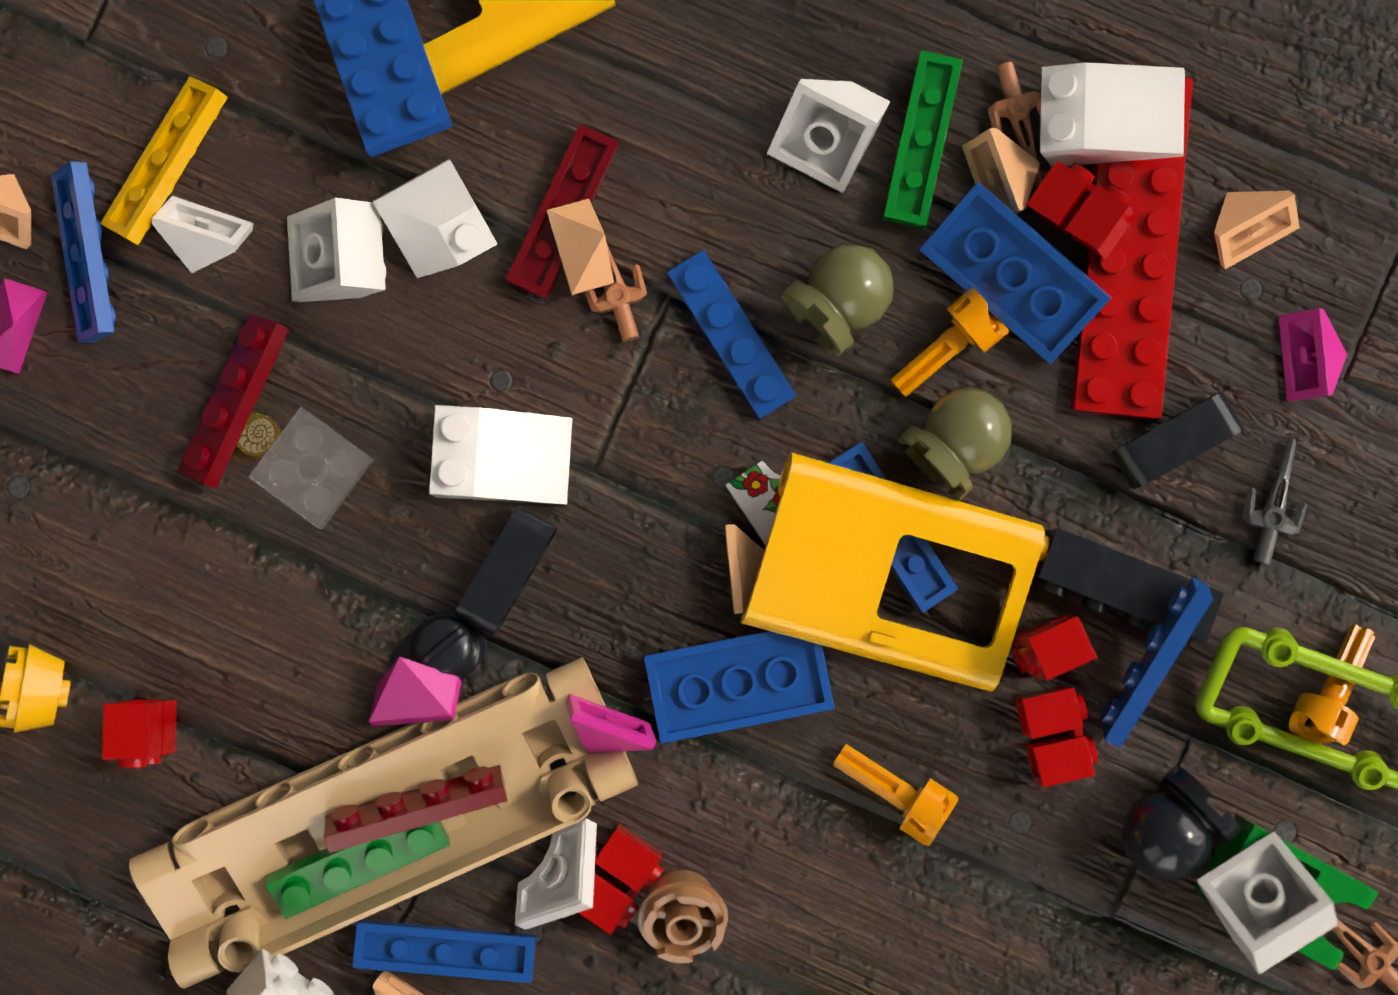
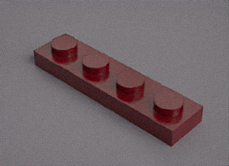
(575, 180)
(233, 400)
(415, 808)

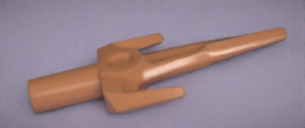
(1016, 108)
(619, 298)
(1374, 961)

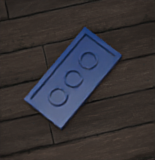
(384, 71)
(1016, 272)
(736, 684)

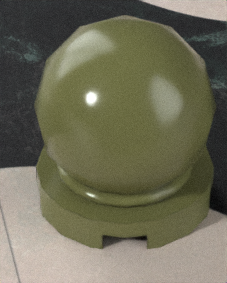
(844, 293)
(961, 437)

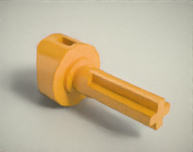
(971, 326)
(1328, 714)
(924, 809)

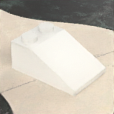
(1111, 113)
(500, 455)

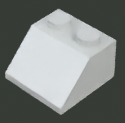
(336, 251)
(1268, 902)

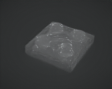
(311, 468)

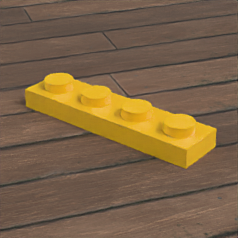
(164, 160)

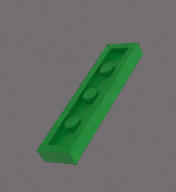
(922, 139)
(335, 873)

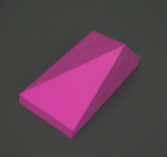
(18, 318)
(1310, 354)
(414, 695)
(607, 729)

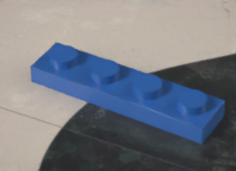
(82, 252)
(731, 335)
(914, 562)
(1163, 648)
(444, 951)

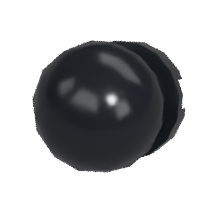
(1174, 830)

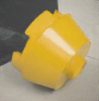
(32, 689)

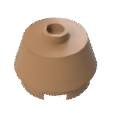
(682, 916)

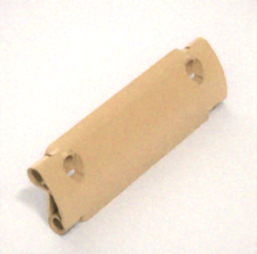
(231, 850)

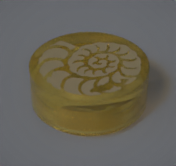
(258, 435)

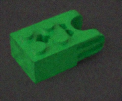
(1334, 882)

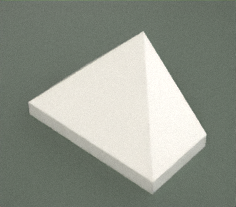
(199, 233)

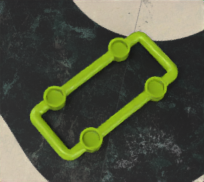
(1245, 727)

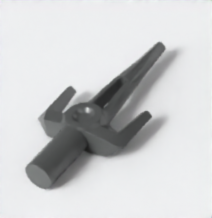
(1273, 518)

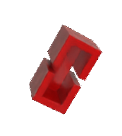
(1083, 209)
(1052, 648)
(139, 731)
(1062, 757)
(632, 863)

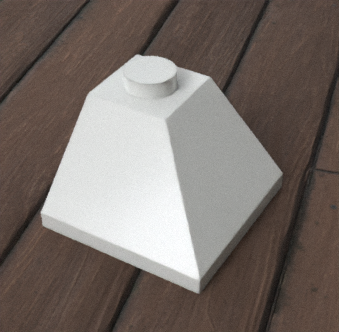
(828, 129)
(435, 221)

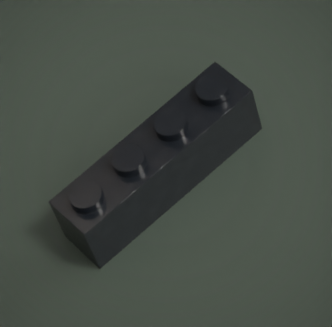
(1115, 582)

